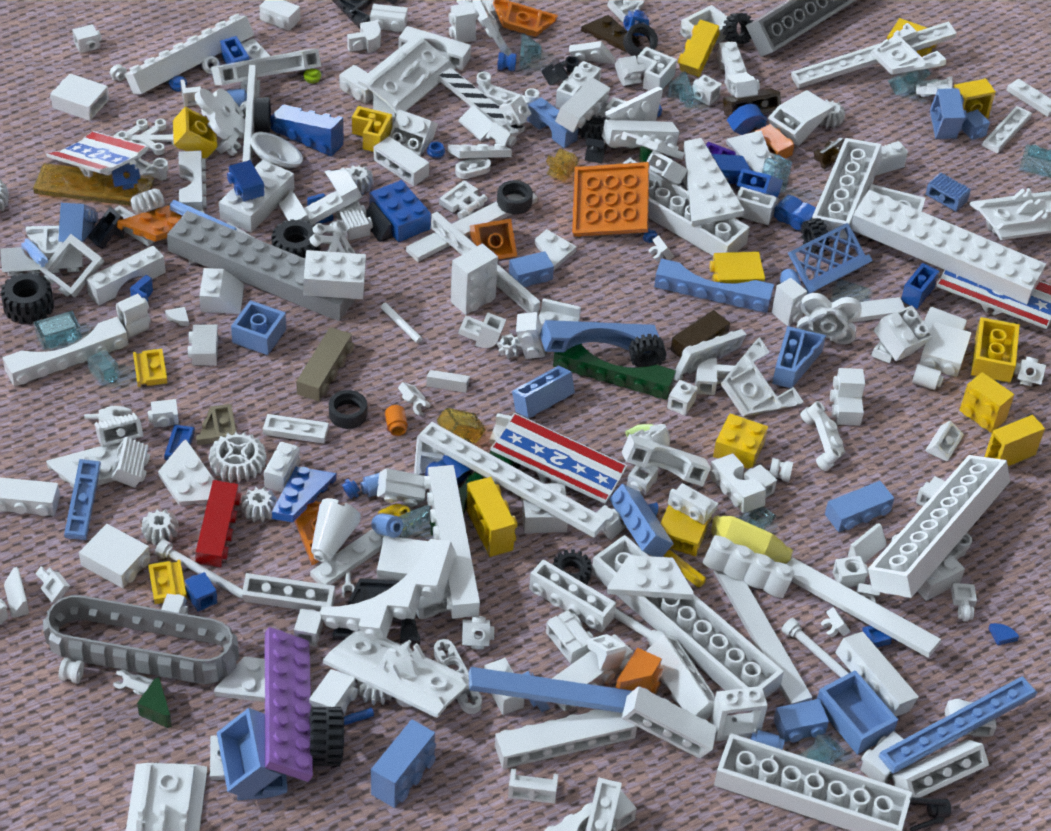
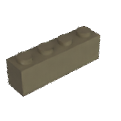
(324, 364)

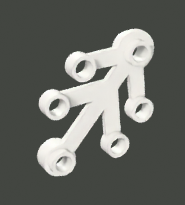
(148, 137)
(338, 230)

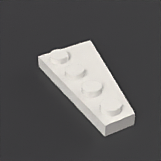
(710, 349)

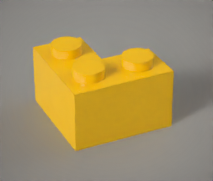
(372, 125)

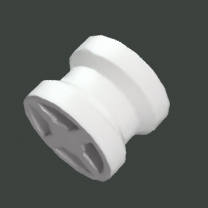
(71, 670)

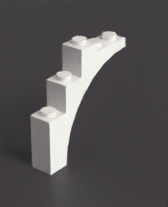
(400, 601)

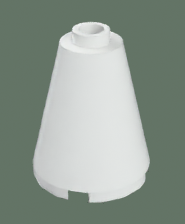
(333, 528)

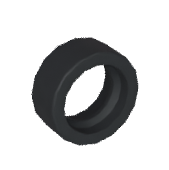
(643, 29)
(262, 114)
(514, 187)
(352, 420)

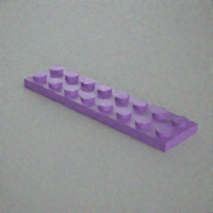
(287, 704)

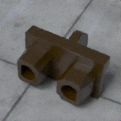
(829, 154)

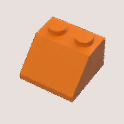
(496, 236)
(641, 670)

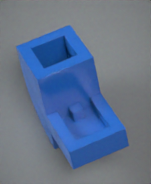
(747, 118)

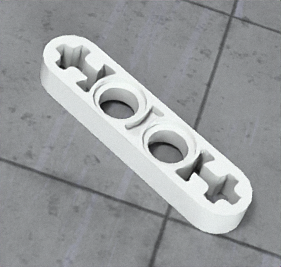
(454, 658)

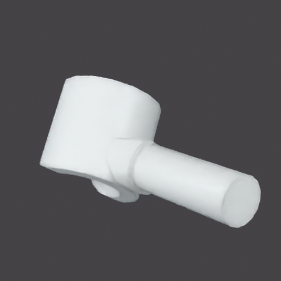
(347, 586)

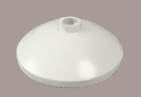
(276, 150)

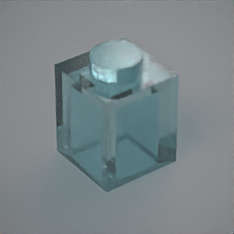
(103, 367)

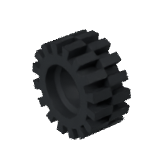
(731, 28)
(593, 128)
(813, 229)
(639, 346)
(575, 560)

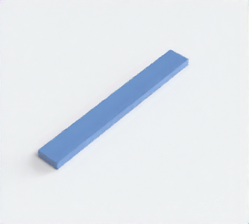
(547, 689)
(957, 724)

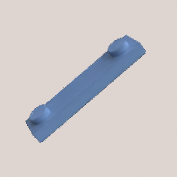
(82, 499)

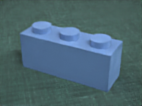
(543, 392)
(859, 506)

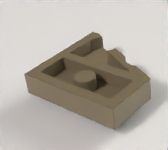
(217, 424)

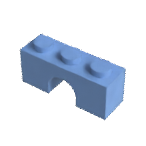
(545, 114)

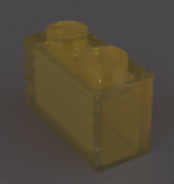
(462, 424)

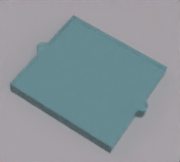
(848, 289)

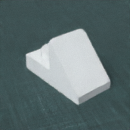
(609, 651)

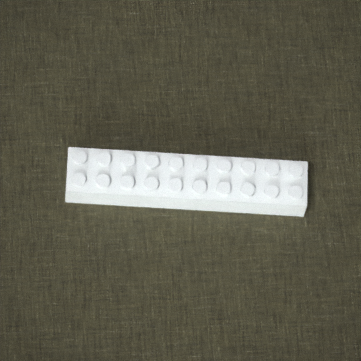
(948, 246)
(939, 526)
(700, 631)

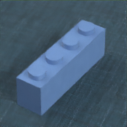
(641, 521)

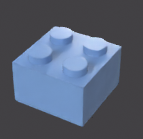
(947, 113)
(258, 327)

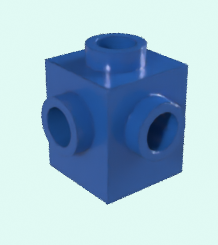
(630, 19)
(119, 180)

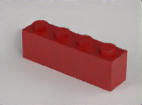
(217, 524)

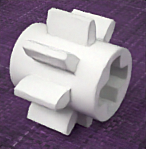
(509, 346)

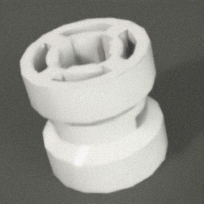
(786, 468)

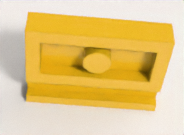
(150, 367)
(166, 579)

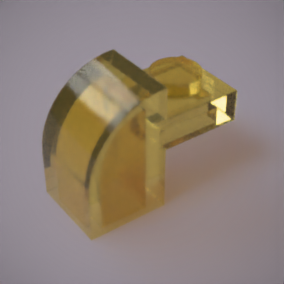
(562, 164)

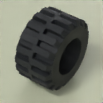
(294, 237)
(27, 298)
(326, 735)

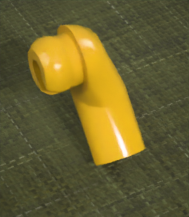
(395, 510)

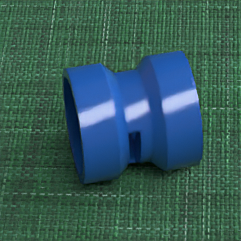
(506, 61)

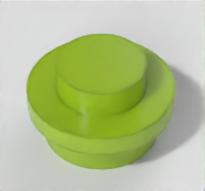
(312, 75)

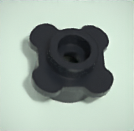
(570, 63)

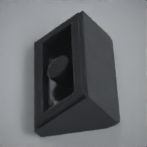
(381, 225)

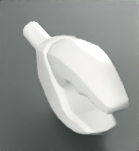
(109, 413)

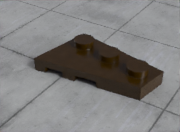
(609, 30)

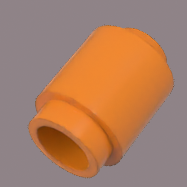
(396, 420)

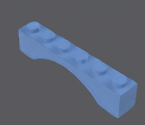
(750, 295)
(562, 335)

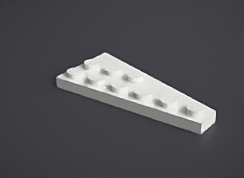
(708, 189)

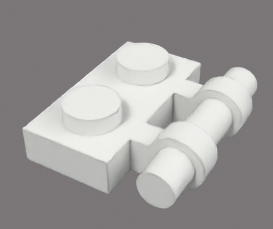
(459, 196)

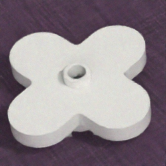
(220, 112)
(830, 318)

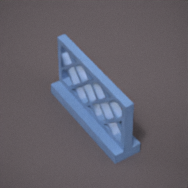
(840, 269)

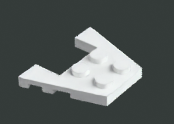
(491, 25)
(899, 57)
(749, 388)

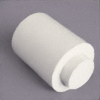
(927, 377)

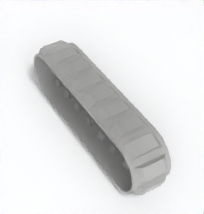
(144, 619)

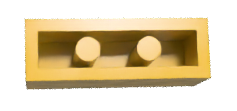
(698, 48)

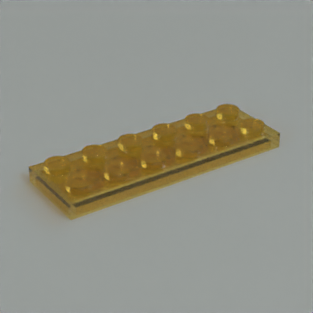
(72, 183)

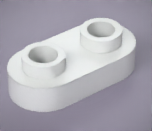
(472, 168)

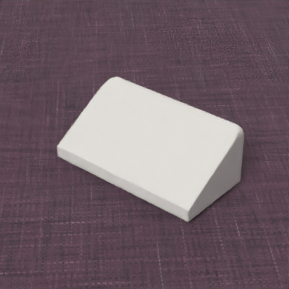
(476, 123)
(944, 318)
(447, 381)
(945, 441)
(868, 544)
(16, 594)

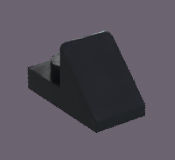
(554, 72)
(595, 150)
(106, 228)

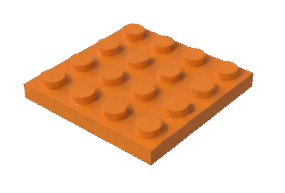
(611, 199)

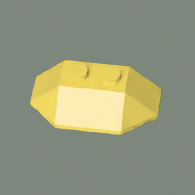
(752, 537)

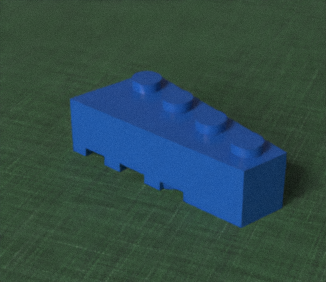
(309, 128)

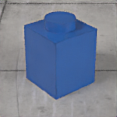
(201, 591)

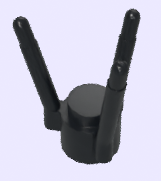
(935, 807)

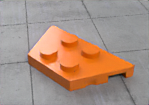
(523, 18)
(151, 224)
(306, 527)

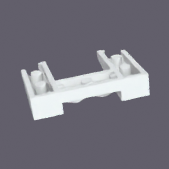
(345, 194)

